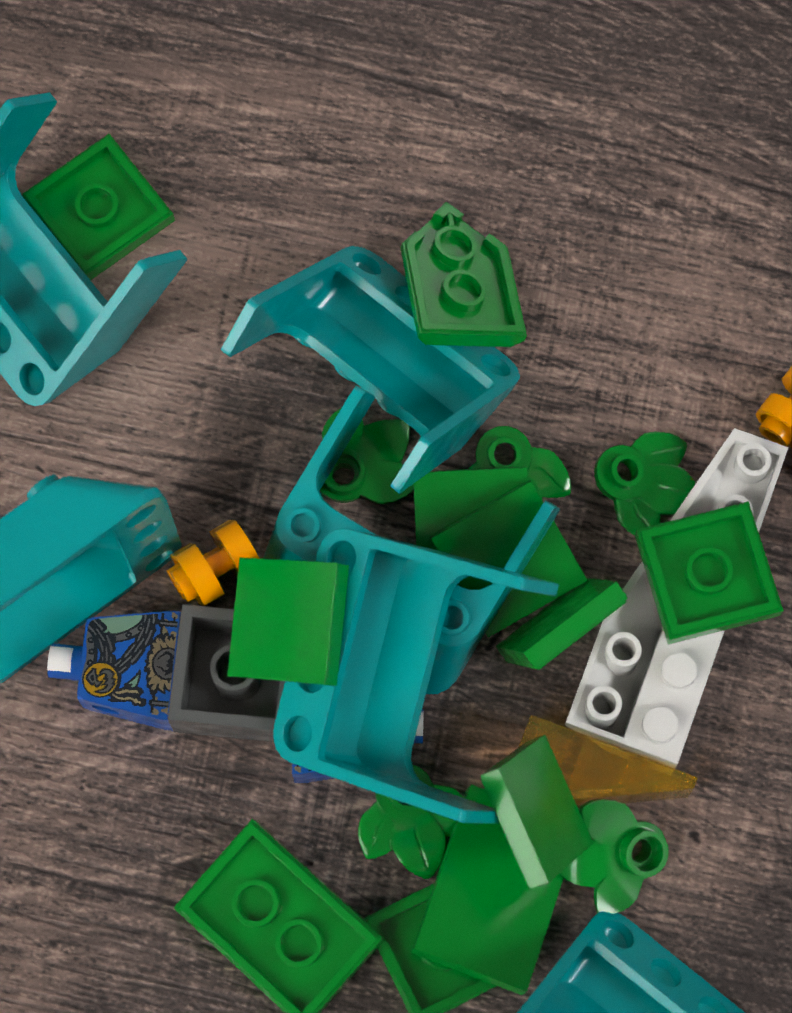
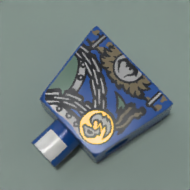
(123, 665)

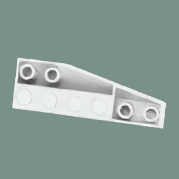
(635, 684)

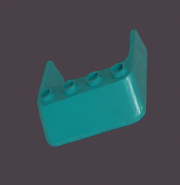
(50, 311)
(363, 323)
(309, 519)
(72, 556)
(387, 655)
(623, 971)

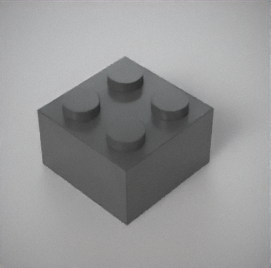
(202, 693)

